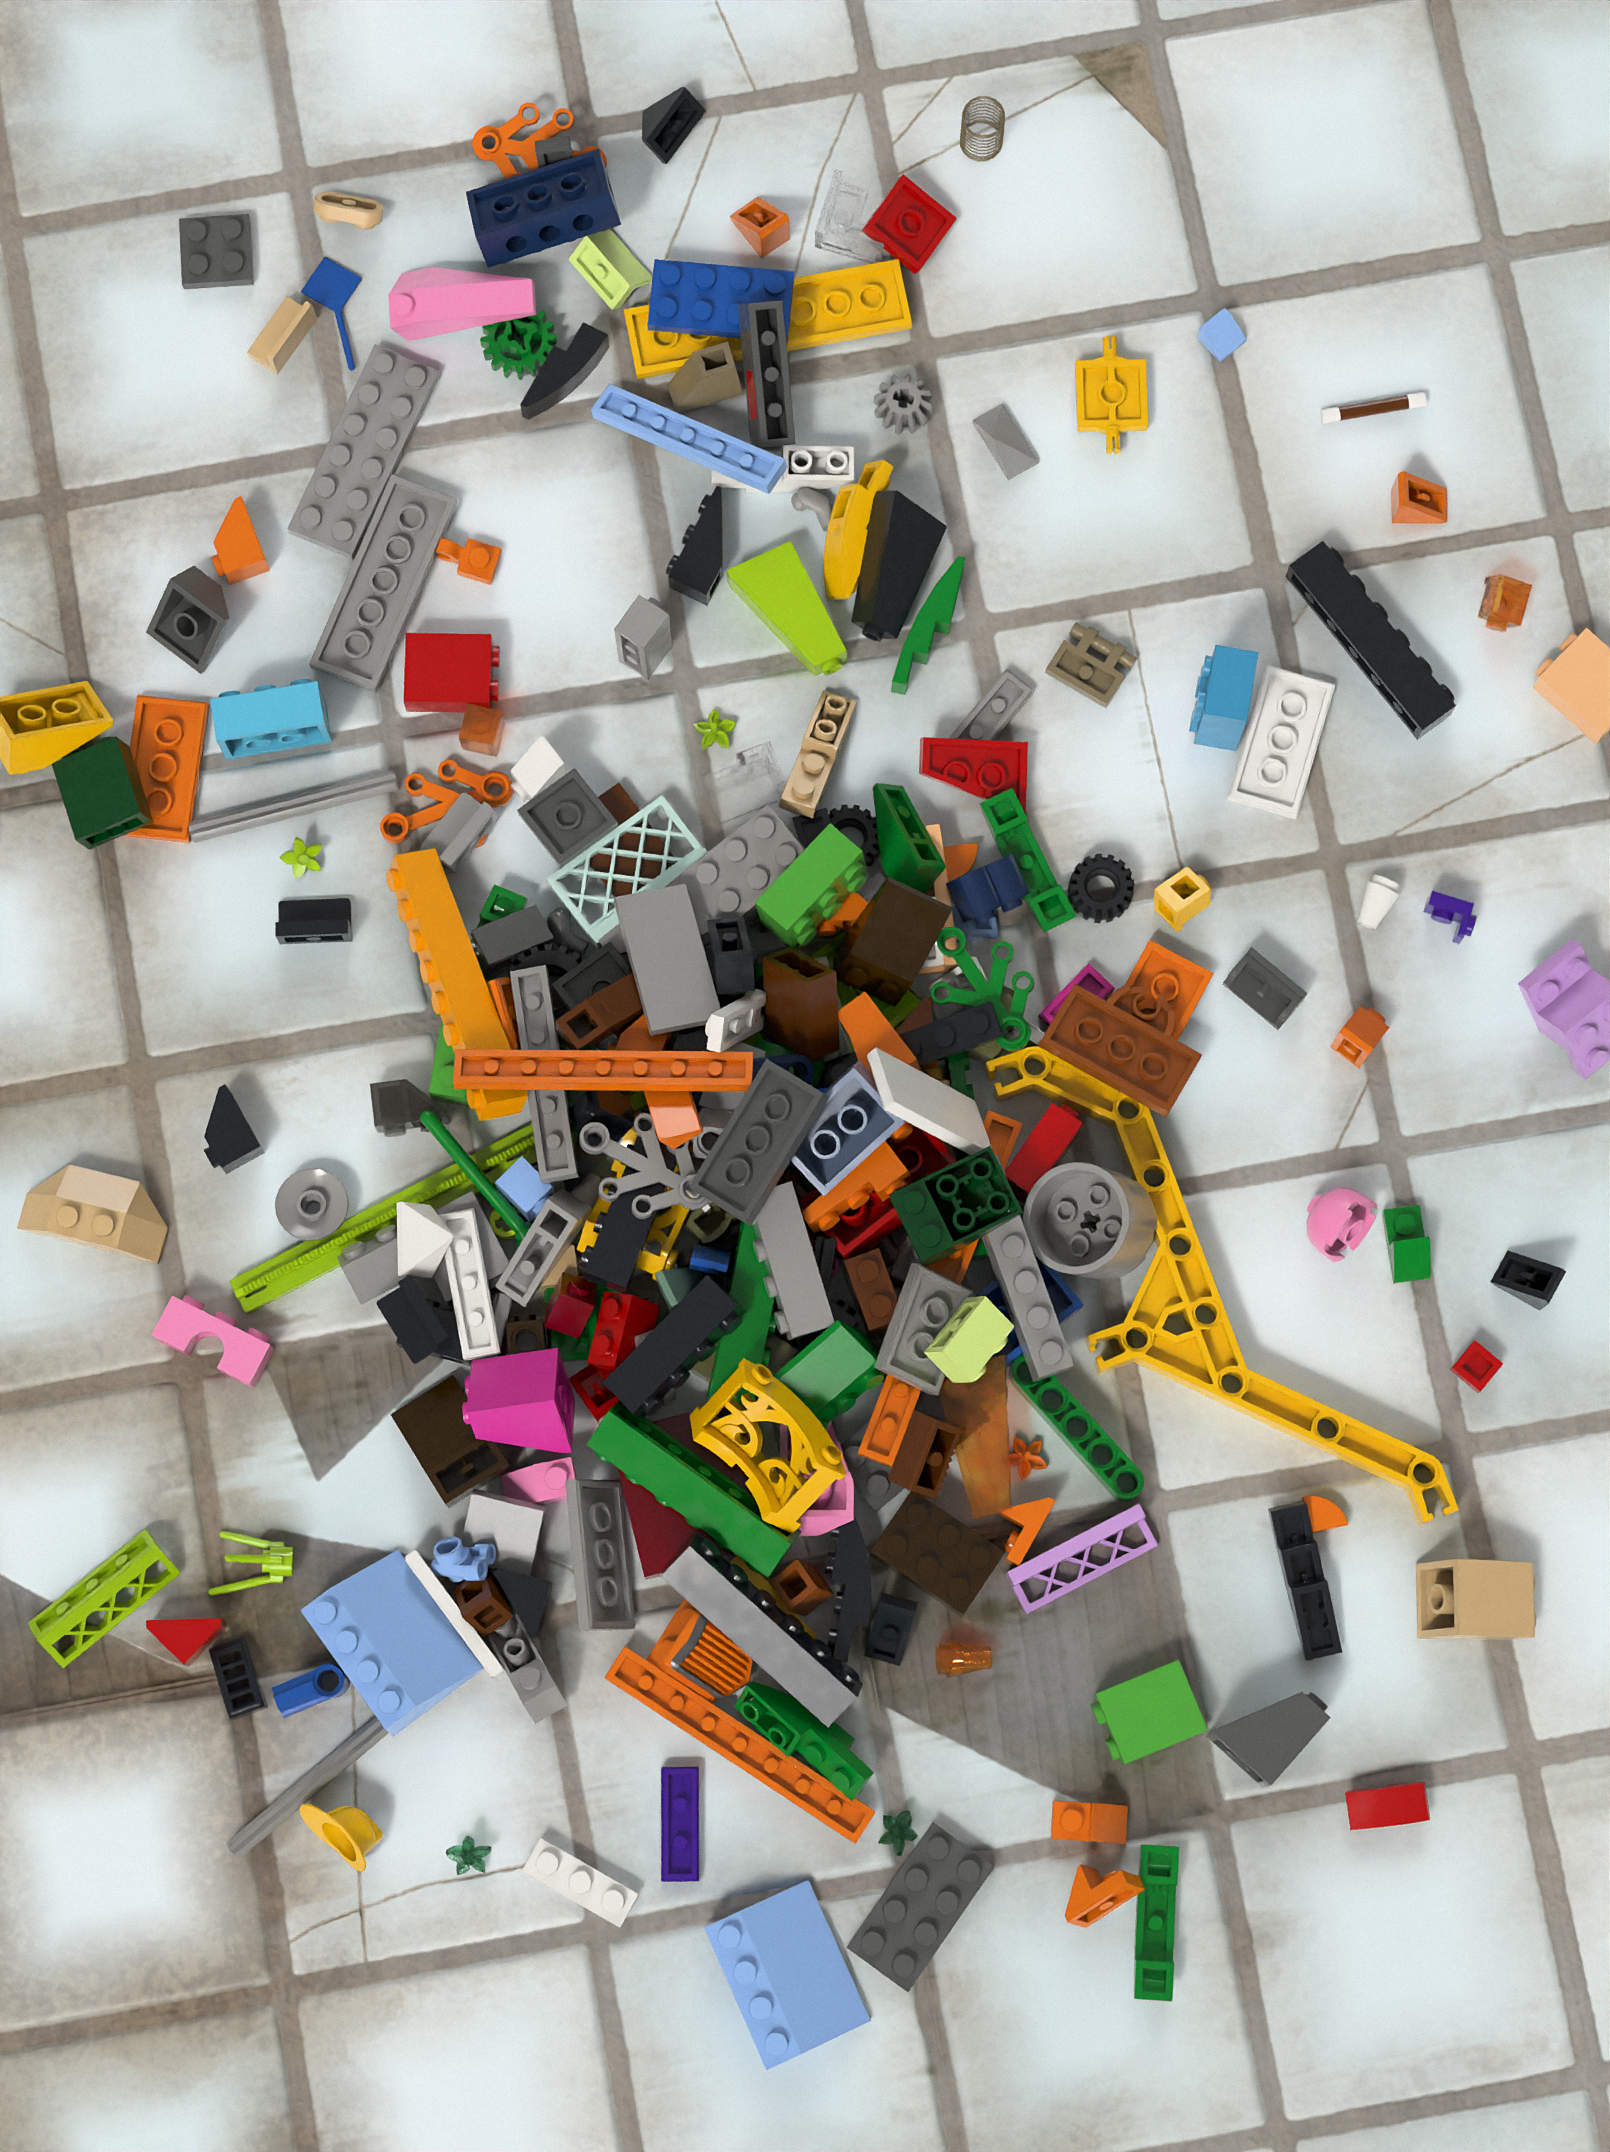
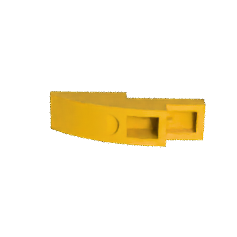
(848, 530)

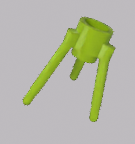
(276, 1561)

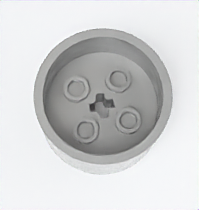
(1061, 1219)

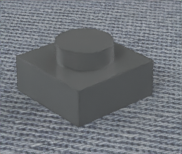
(553, 150)

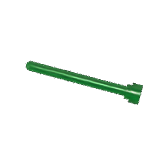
(476, 1175)

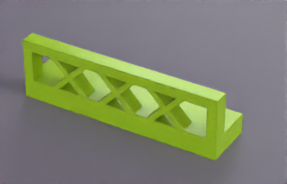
(94, 1591)

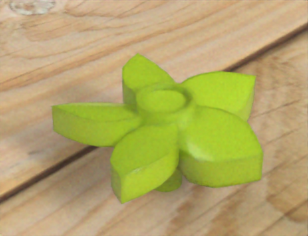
(715, 730)
(302, 857)

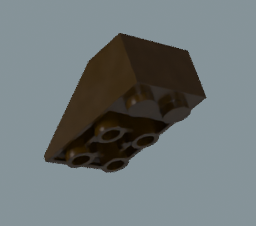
(446, 1445)

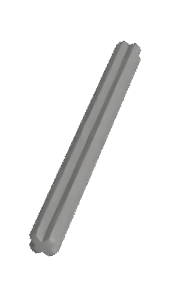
(293, 806)
(307, 1788)

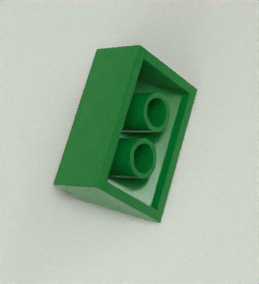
(833, 1371)

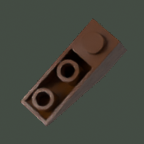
(600, 1015)

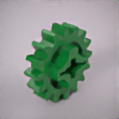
(507, 347)

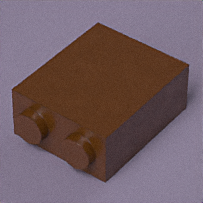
(801, 1003)
(871, 1292)

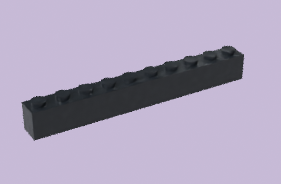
(620, 1232)

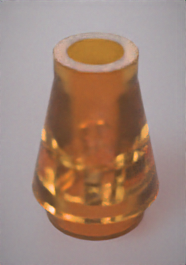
(961, 1658)

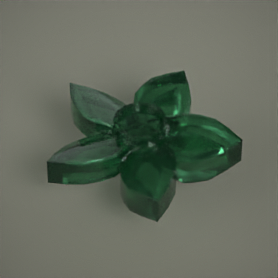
(898, 1831)
(468, 1855)

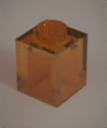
(481, 730)

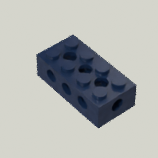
(543, 208)

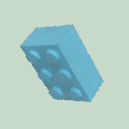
(270, 719)

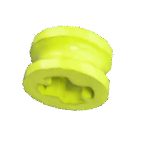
(496, 1218)

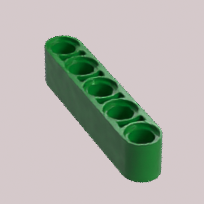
(1083, 1445)

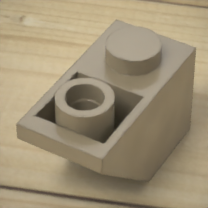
(705, 379)

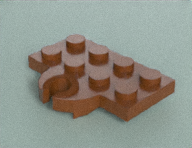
(1123, 1045)

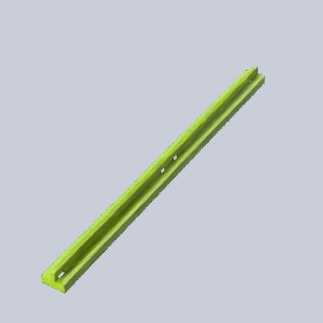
(316, 1258)

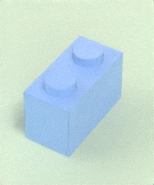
(524, 1189)

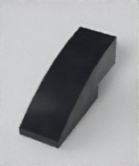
(565, 370)

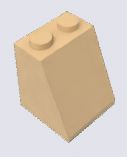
(1475, 1599)

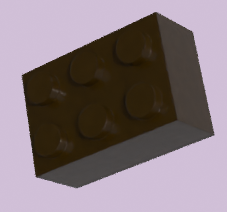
(936, 1553)

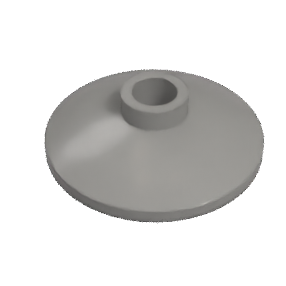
(307, 1188)

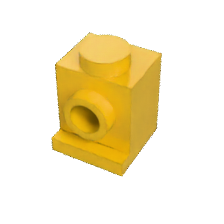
(1182, 897)

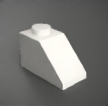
(536, 770)

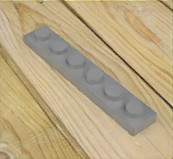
(547, 1107)

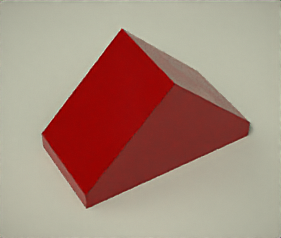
(593, 1392)
(186, 1637)

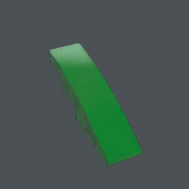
(933, 617)

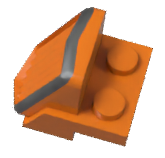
(701, 1655)

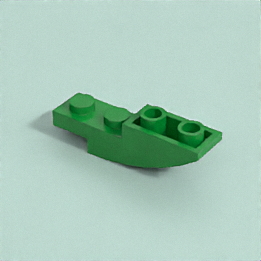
(795, 1728)

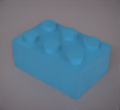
(1223, 697)

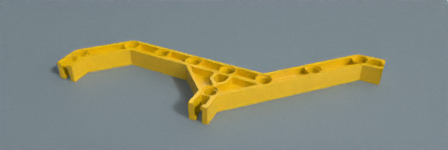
(1185, 1283)

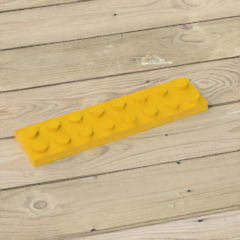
(823, 312)

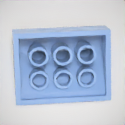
(392, 1641)
(787, 1974)

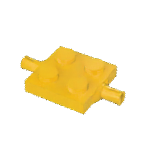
(1111, 395)

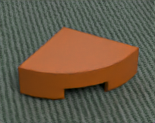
(959, 859)
(1324, 1514)

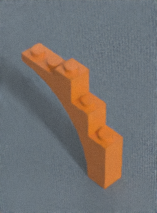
(882, 1168)

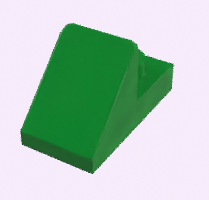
(1406, 1244)

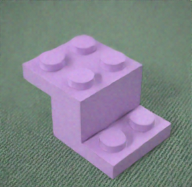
(1571, 1006)

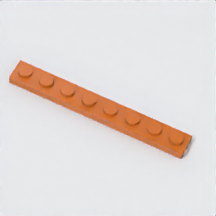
(603, 1070)
(739, 1744)

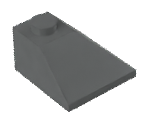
(190, 617)

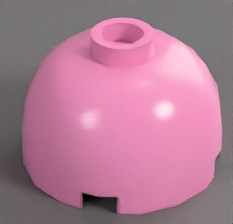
(1339, 1220)

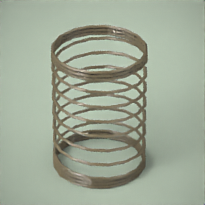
(965, 124)

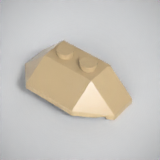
(96, 1213)

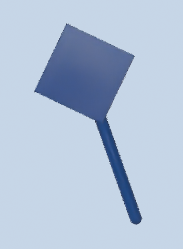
(332, 288)

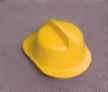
(345, 1830)

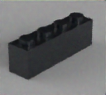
(675, 1347)

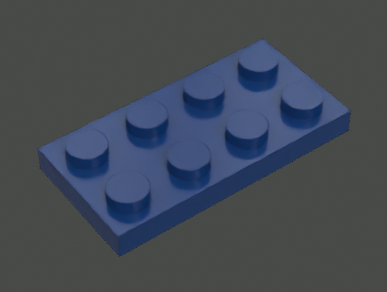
(706, 296)

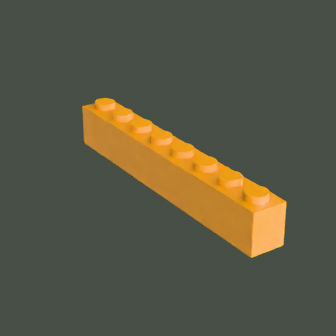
(450, 969)

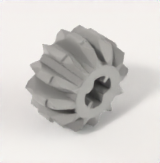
(889, 401)

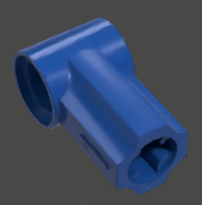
(308, 1690)

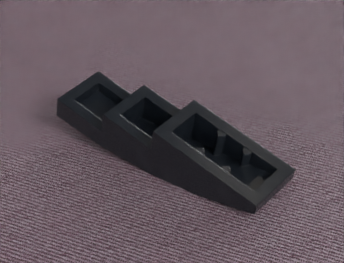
(1305, 1580)

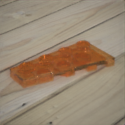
(984, 1445)

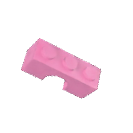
(185, 1324)

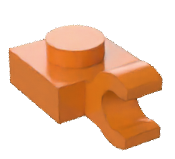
(475, 561)

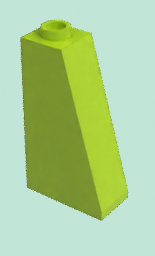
(789, 605)

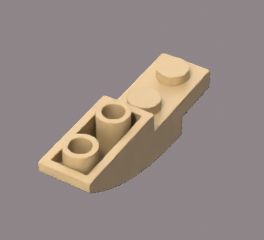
(817, 754)

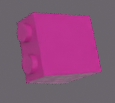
(521, 1401)

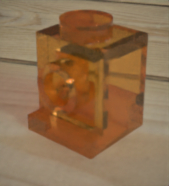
(1513, 599)

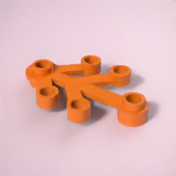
(524, 148)
(447, 797)

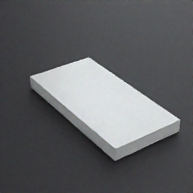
(1281, 742)
(928, 1103)

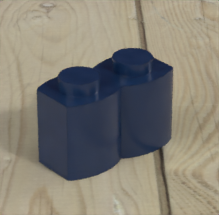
(988, 889)

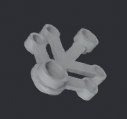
(650, 1169)

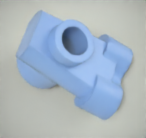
(462, 1563)

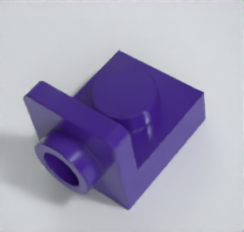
(1449, 909)

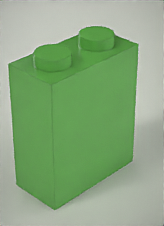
(1148, 1713)

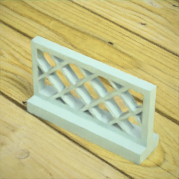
(610, 919)

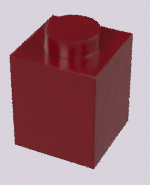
(570, 1305)

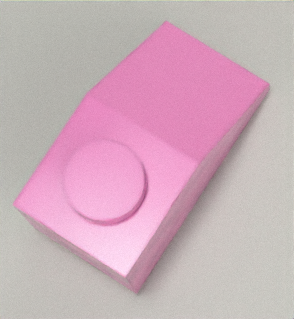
(540, 1482)

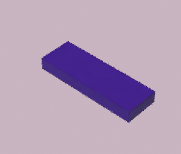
(679, 1824)

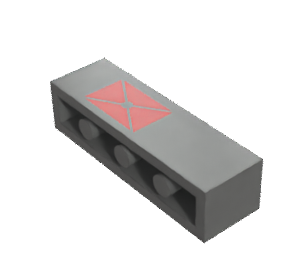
(766, 373)

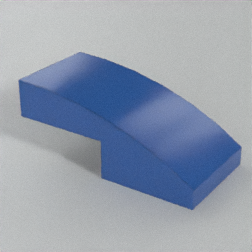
(710, 1260)

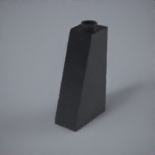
(894, 563)

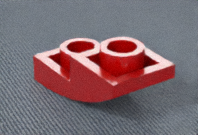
(1387, 1805)

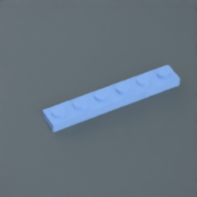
(689, 438)

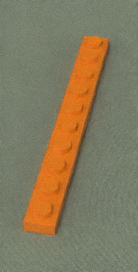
(897, 1397)

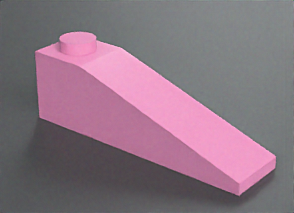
(454, 300)
(834, 1505)

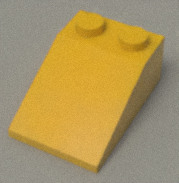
(48, 725)

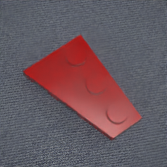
(976, 766)

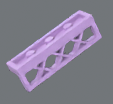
(1074, 1546)

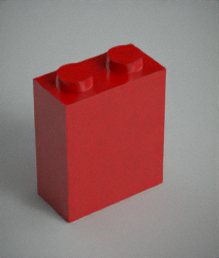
(449, 672)
(1043, 1149)

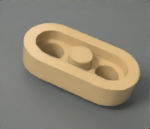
(341, 207)

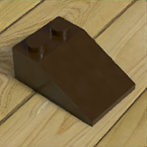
(890, 941)

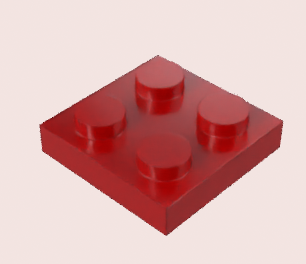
(909, 224)

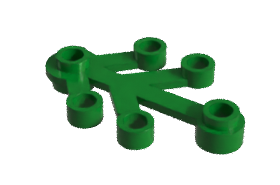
(984, 991)

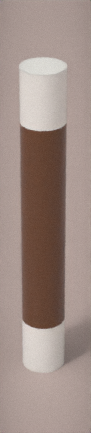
(1373, 407)

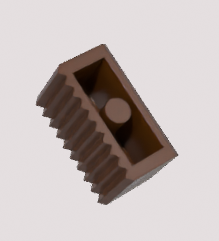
(925, 1454)

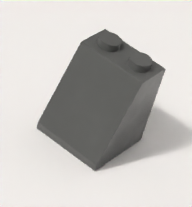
(1271, 1737)

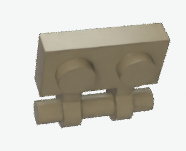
(1086, 673)

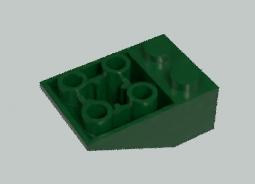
(955, 1206)

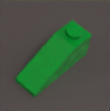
(903, 840)

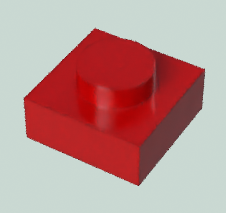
(1476, 1366)

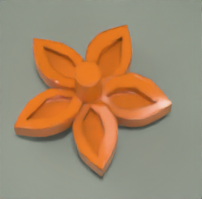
(1026, 1457)

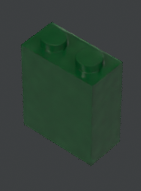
(102, 792)

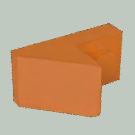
(1029, 1518)
(1089, 1822)
(1097, 1896)

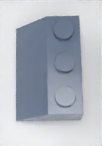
(845, 1129)

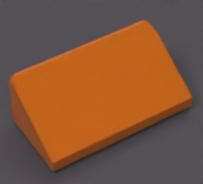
(503, 999)
(673, 1116)

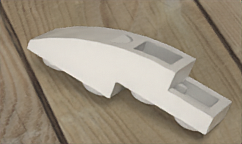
(807, 467)

